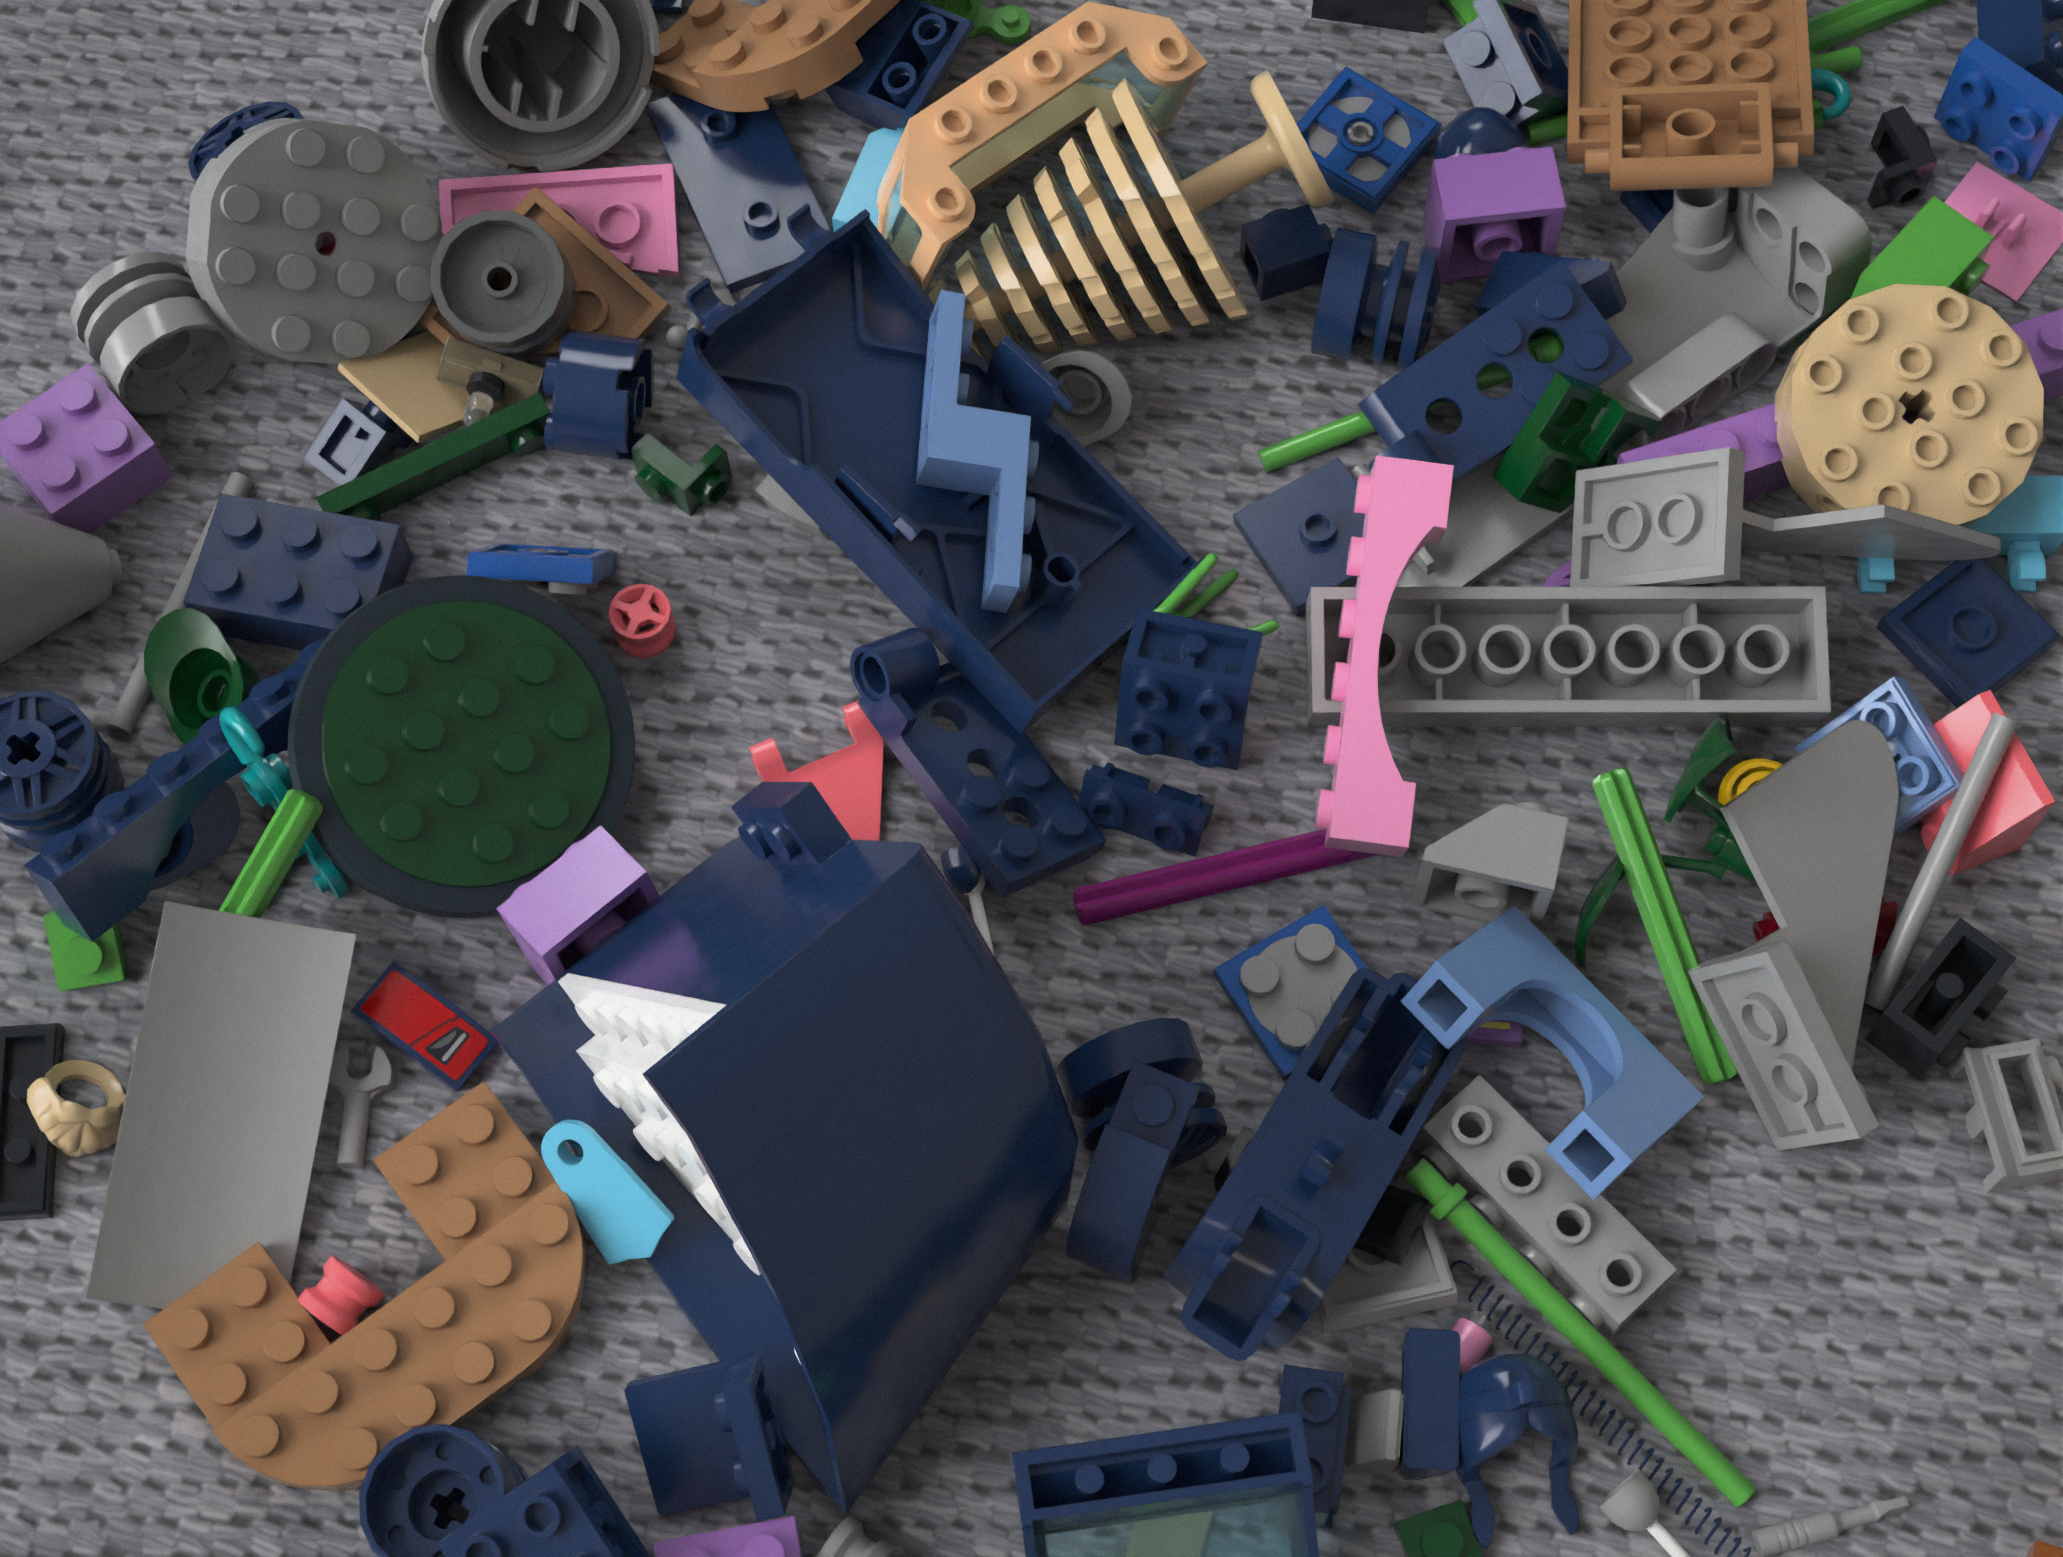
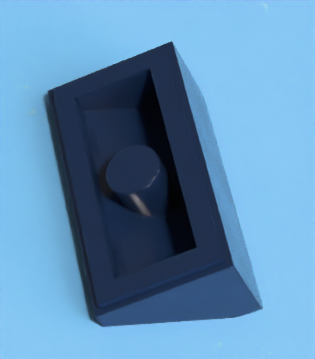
(1430, 1403)

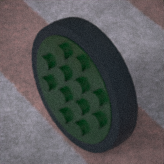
(459, 742)

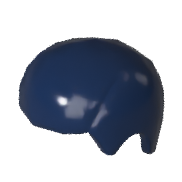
(1479, 132)

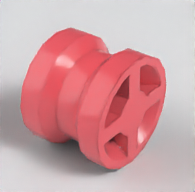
(636, 608)
(340, 1296)

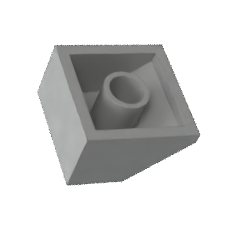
(1494, 864)

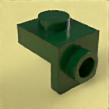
(666, 475)

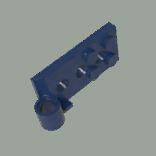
(1496, 339)
(901, 693)

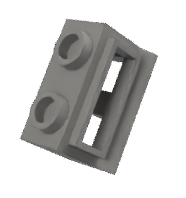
(1995, 1118)

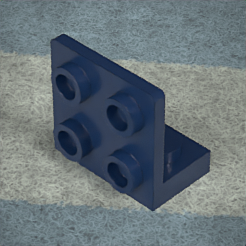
(1186, 688)
(712, 1437)
(549, 1515)

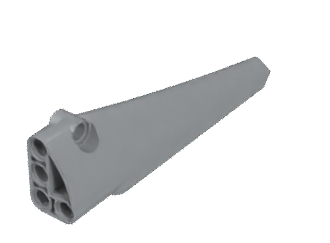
(1703, 319)

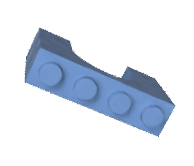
(1523, 978)

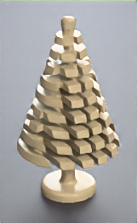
(1117, 236)

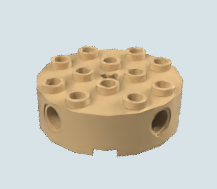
(1919, 351)

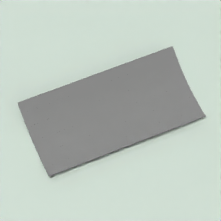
(220, 1101)

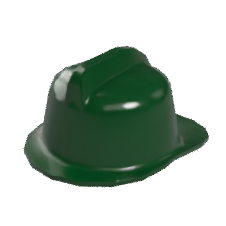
(194, 670)

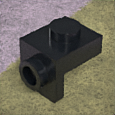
(1906, 159)

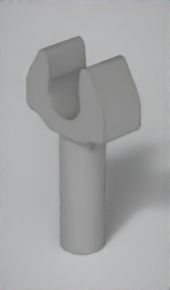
(358, 1100)

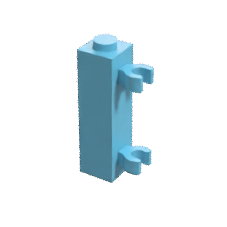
(2026, 523)

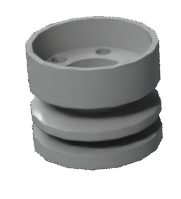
(149, 329)

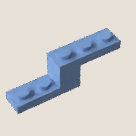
(977, 452)

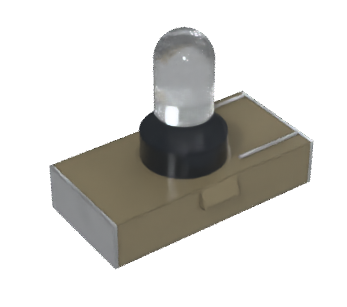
(486, 377)

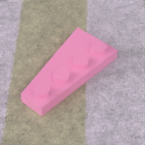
(621, 207)

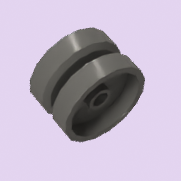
(470, 278)

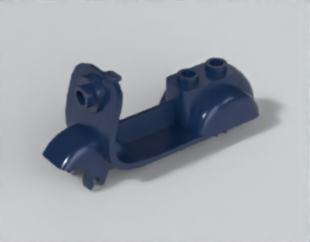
(1312, 1170)

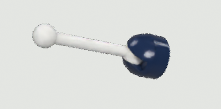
(967, 879)

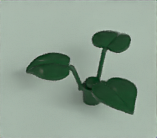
(1691, 787)

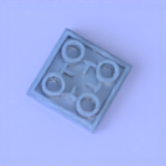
(1922, 760)

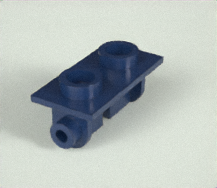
(1123, 803)

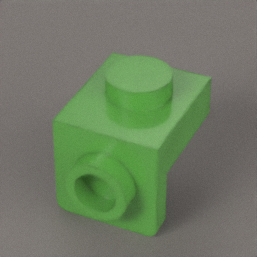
(84, 962)

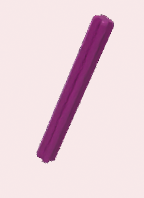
(1208, 876)

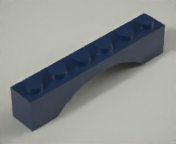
(110, 858)

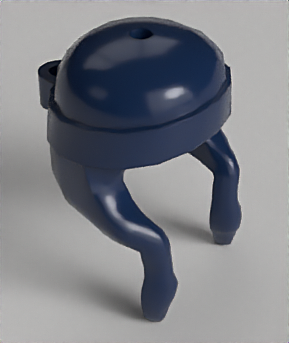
(1496, 1409)

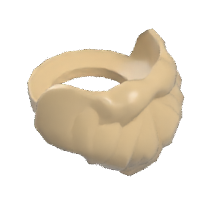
(70, 1124)

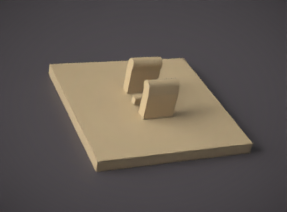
(407, 389)

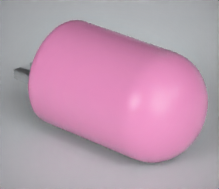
(1473, 1342)

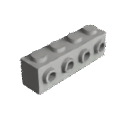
(1526, 1194)

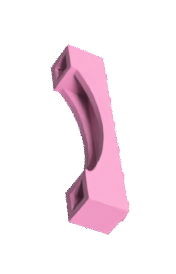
(1368, 799)

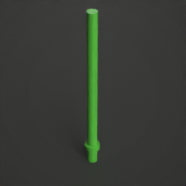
(1450, 1203)

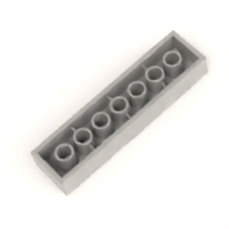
(1584, 656)

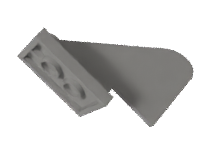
(1686, 525)
(1796, 998)

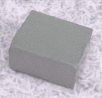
(1375, 1431)

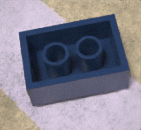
(291, 570)

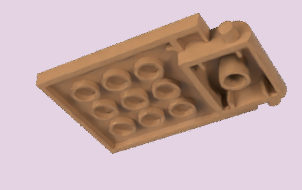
(1688, 91)

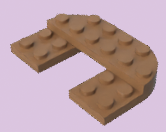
(745, 54)
(429, 1356)

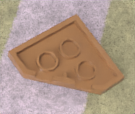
(607, 291)

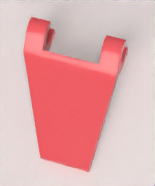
(845, 779)

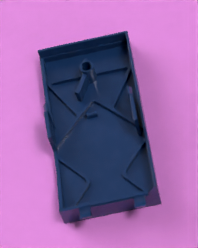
(827, 396)

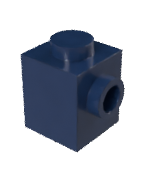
(1285, 251)

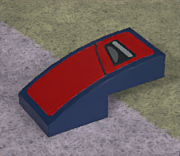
(424, 1026)

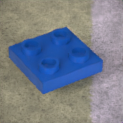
(2001, 110)

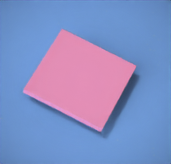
(2022, 226)

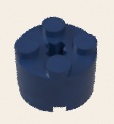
(598, 394)

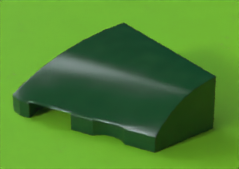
(1567, 432)

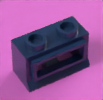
(1325, 1421)

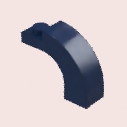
(1128, 1172)

